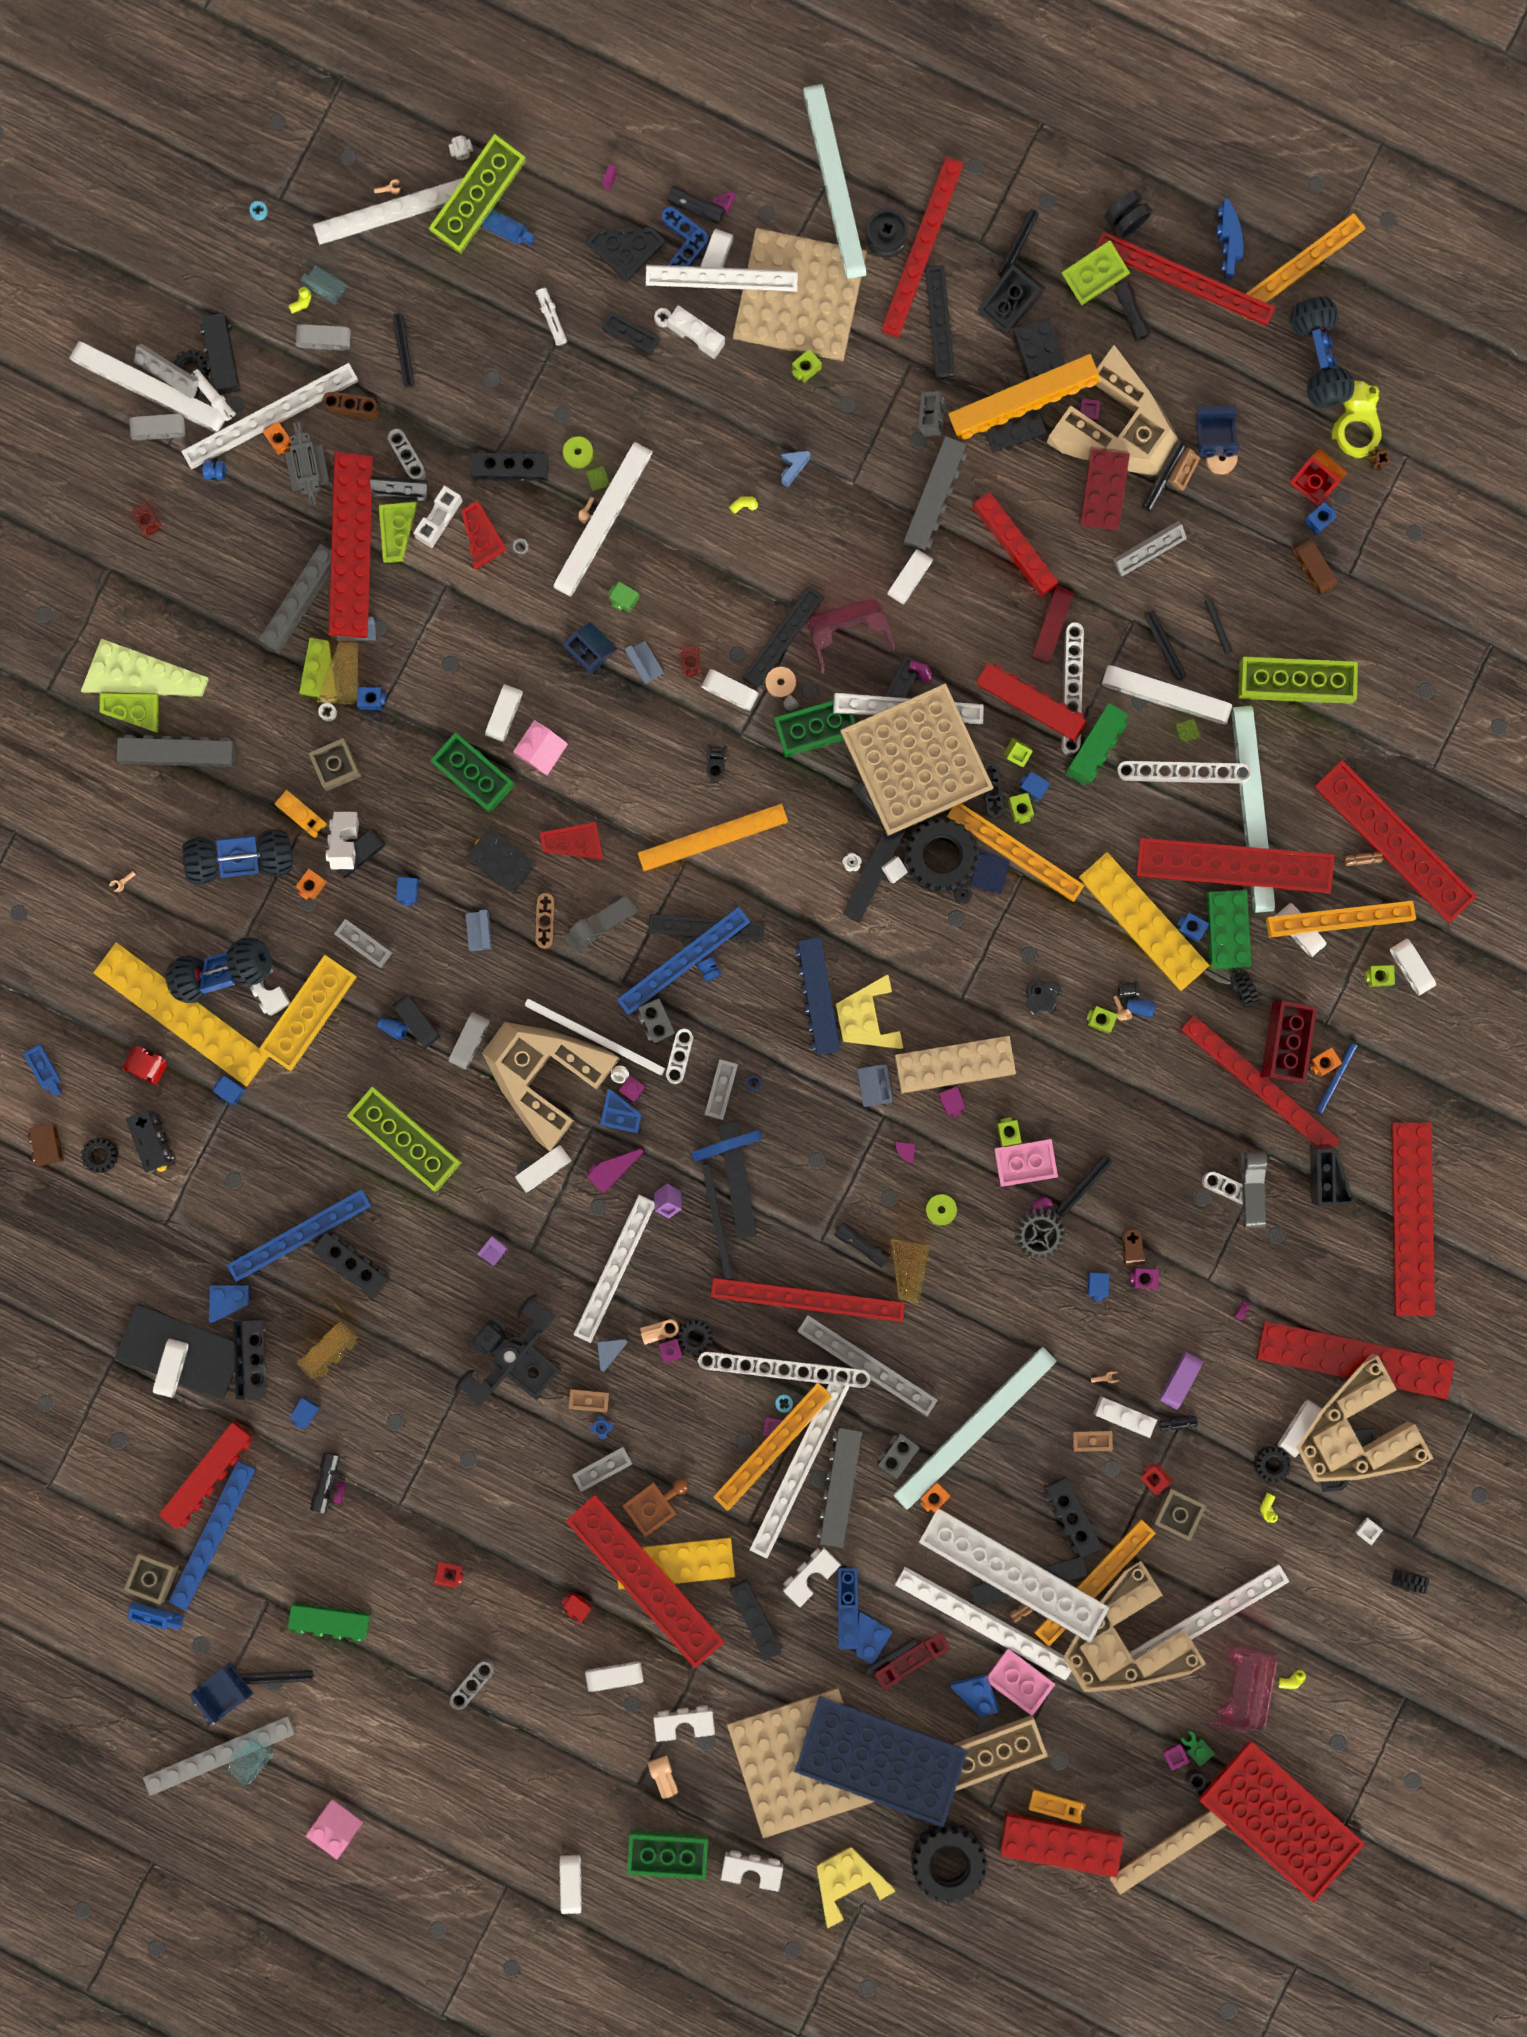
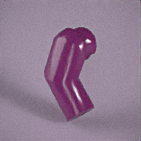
(922, 669)
(1043, 1202)

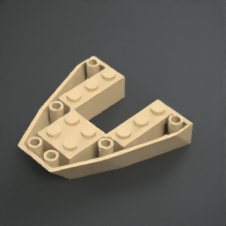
(1146, 435)
(517, 1057)
(1332, 1447)
(1107, 1661)

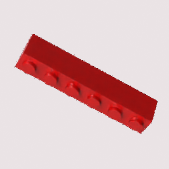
(1015, 544)
(1032, 702)
(206, 1474)

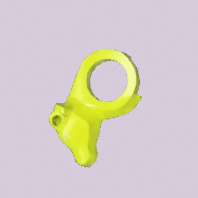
(1359, 408)

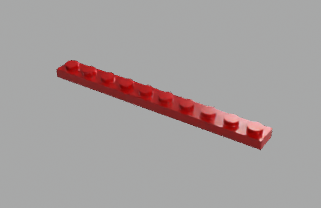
(922, 247)
(1190, 280)
(1260, 1086)
(807, 1299)

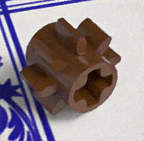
(1383, 457)

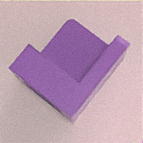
(667, 1201)
(493, 1250)

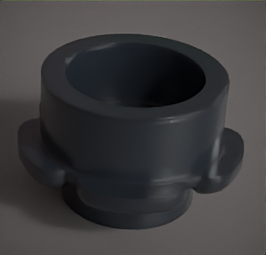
(963, 889)

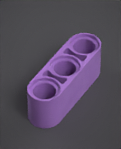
(1181, 1380)

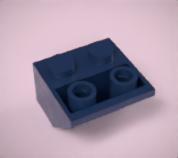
(589, 647)

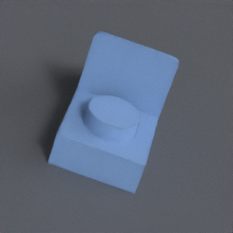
(796, 462)

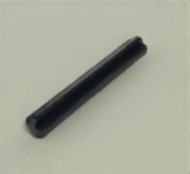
(1018, 242)
(403, 350)
(1164, 476)
(1165, 645)
(1083, 1186)
(277, 1677)

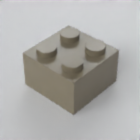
(335, 764)
(1178, 1513)
(151, 1577)

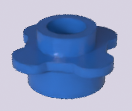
(601, 1422)

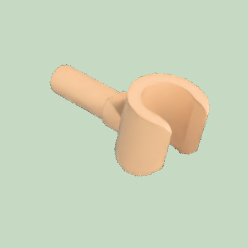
(389, 188)
(584, 516)
(121, 883)
(1122, 1014)
(1108, 1378)

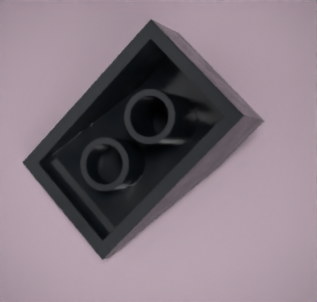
(1011, 298)

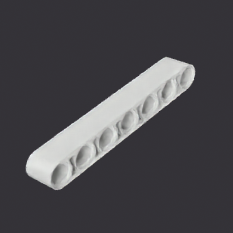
(1070, 679)
(1167, 694)
(1193, 767)

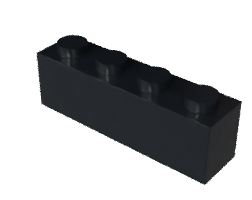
(220, 354)
(755, 1619)

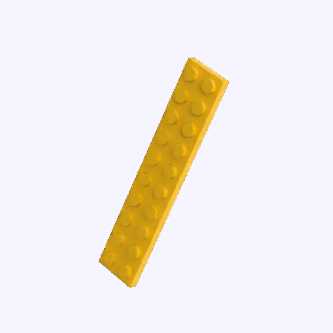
(187, 1020)

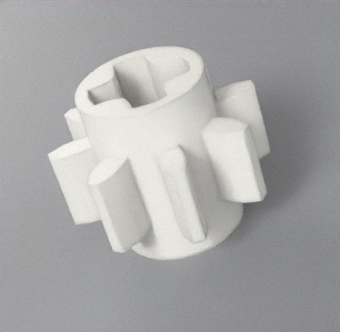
(460, 148)

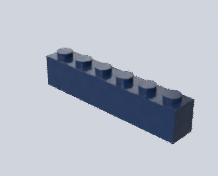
(818, 996)

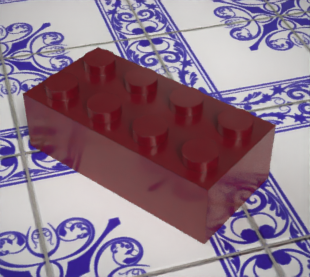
(1104, 488)
(1289, 1042)

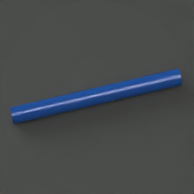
(1336, 1078)

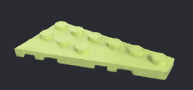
(130, 672)

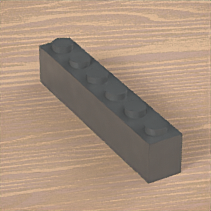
(935, 494)
(297, 600)
(176, 752)
(840, 1487)

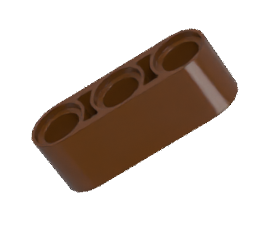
(358, 410)
(1314, 566)

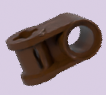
(1132, 1251)

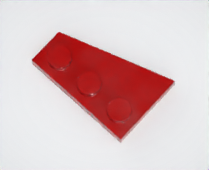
(482, 536)
(573, 841)

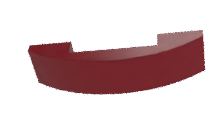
(1052, 625)
(912, 1660)

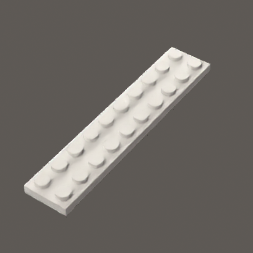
(1014, 1575)

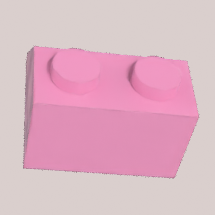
(540, 747)
(334, 1829)

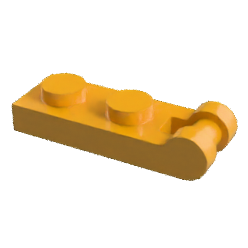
(300, 813)
(1056, 1806)

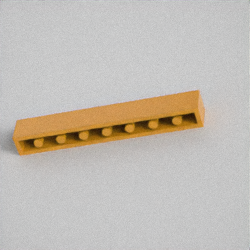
(1024, 397)

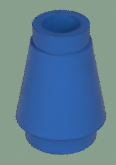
(1142, 1007)
(394, 1028)

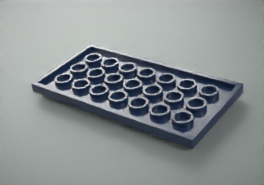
(881, 1761)

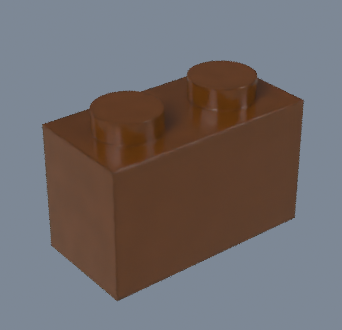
(45, 1145)

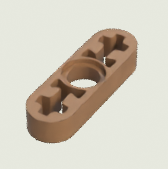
(540, 906)

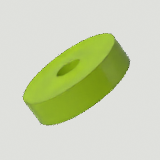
(574, 444)
(932, 1209)

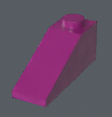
(610, 1171)

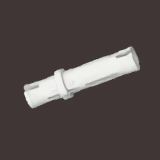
(543, 296)
(218, 402)

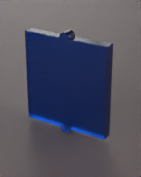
(990, 873)

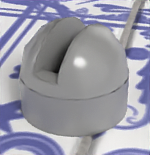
(518, 549)
(790, 703)

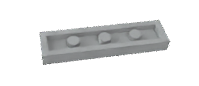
(166, 371)
(1150, 548)

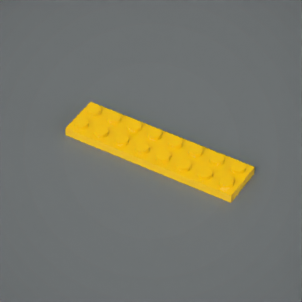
(1143, 921)

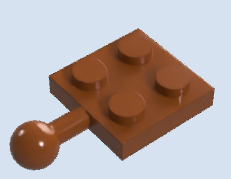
(651, 1508)

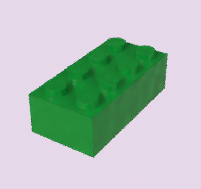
(811, 728)
(1094, 748)
(472, 773)
(1228, 930)
(667, 1854)

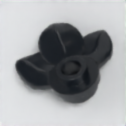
(1044, 999)

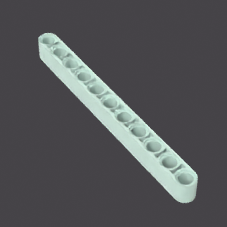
(834, 181)
(1251, 796)
(975, 1427)

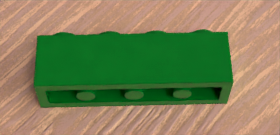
(330, 1621)

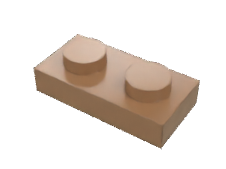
(1184, 469)
(588, 1400)
(1092, 1441)

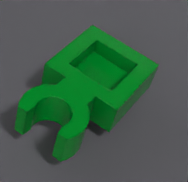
(1198, 1749)

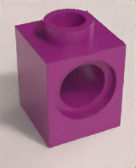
(952, 1102)
(1153, 1280)
(670, 1350)

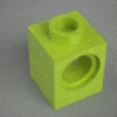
(807, 358)
(1017, 752)
(1022, 799)
(1387, 972)
(1110, 1019)
(1004, 1140)

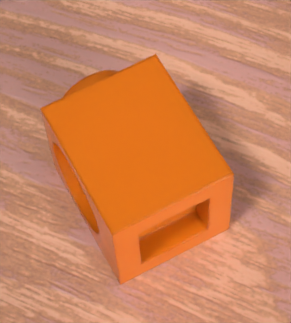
(275, 431)
(310, 876)
(1332, 1058)
(943, 1496)

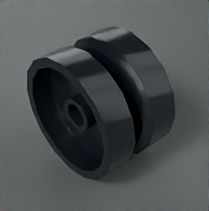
(1128, 214)
(878, 226)

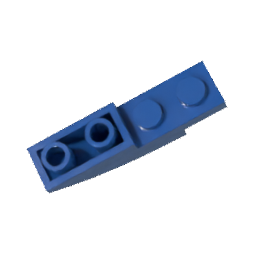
(1231, 234)
(847, 1608)

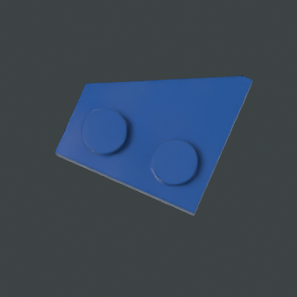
(619, 1114)
(226, 1300)
(871, 1638)
(977, 1694)

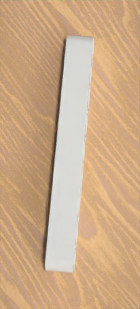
(147, 386)
(602, 519)
(774, 1369)

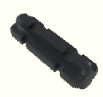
(1178, 1423)

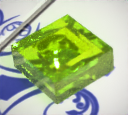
(597, 478)
(1187, 731)

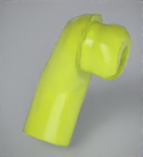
(303, 300)
(744, 501)
(1267, 1510)
(1294, 1681)

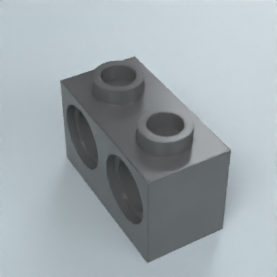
(932, 413)
(659, 1020)
(902, 1458)

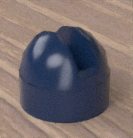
(749, 1082)

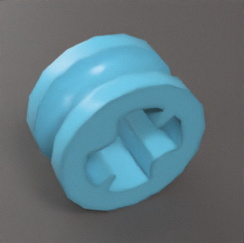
(254, 206)
(790, 1403)

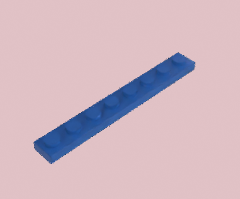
(683, 960)
(299, 1235)
(212, 1535)

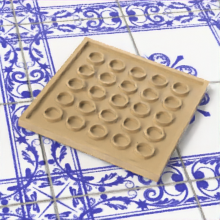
(805, 319)
(916, 759)
(768, 1755)

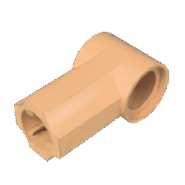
(658, 1331)
(661, 1772)

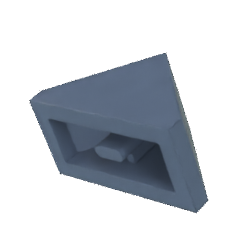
(609, 1350)

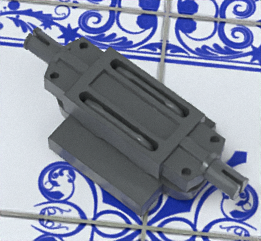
(306, 464)

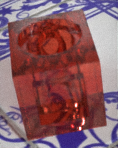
(143, 512)
(690, 653)

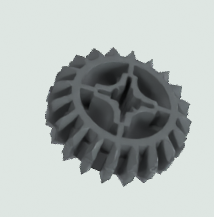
(1033, 1236)

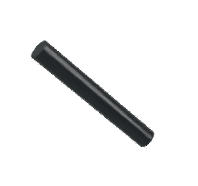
(1218, 626)
(891, 1656)

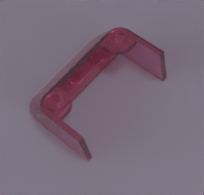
(823, 624)
(1250, 1690)

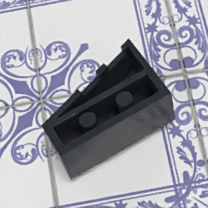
(1327, 1177)

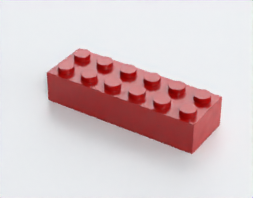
(1061, 1844)

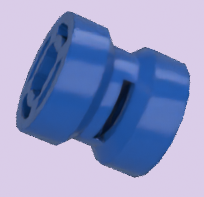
(214, 470)
(709, 969)

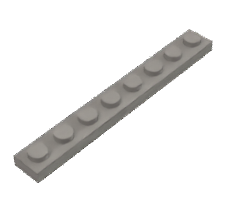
(860, 1360)
(216, 1756)

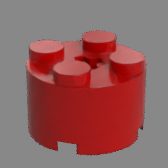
(145, 1066)

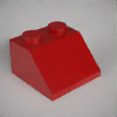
(1318, 477)

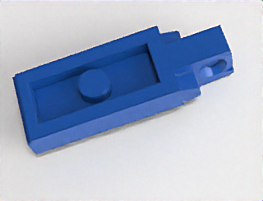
(507, 228)
(43, 1069)
(154, 1617)

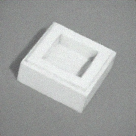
(894, 869)
(1368, 1531)

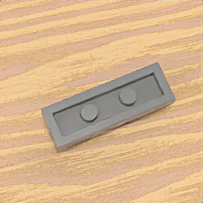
(363, 943)
(721, 1089)
(602, 1469)

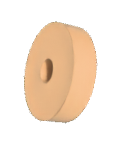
(1221, 467)
(784, 690)

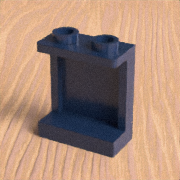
(1216, 431)
(220, 1694)

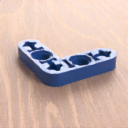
(689, 237)
(726, 1145)

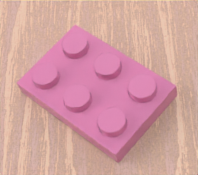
(1026, 1162)
(1020, 1681)

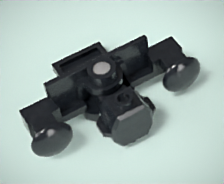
(512, 1355)

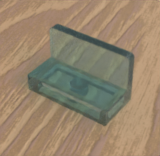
(324, 284)
(249, 1762)

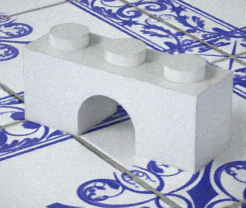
(688, 325)
(444, 509)
(343, 827)
(273, 1000)
(1125, 1416)
(821, 1562)
(700, 1719)
(736, 1864)

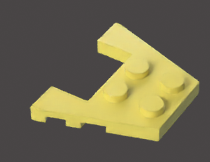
(859, 1018)
(844, 1874)

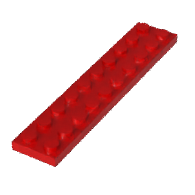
(350, 545)
(1395, 841)
(1235, 865)
(1413, 1219)
(1343, 1356)
(645, 1581)

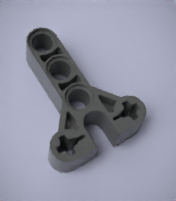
(593, 927)
(1252, 1172)

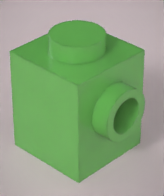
(623, 597)

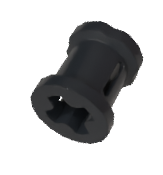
(1128, 990)

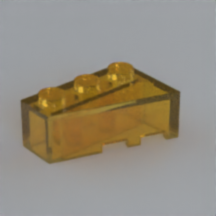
(342, 676)
(910, 1268)
(328, 1350)

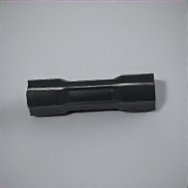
(691, 202)
(1132, 311)
(863, 1245)
(325, 1481)

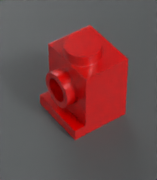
(1155, 1485)
(442, 1569)
(576, 1607)

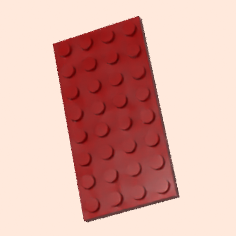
(1281, 1821)

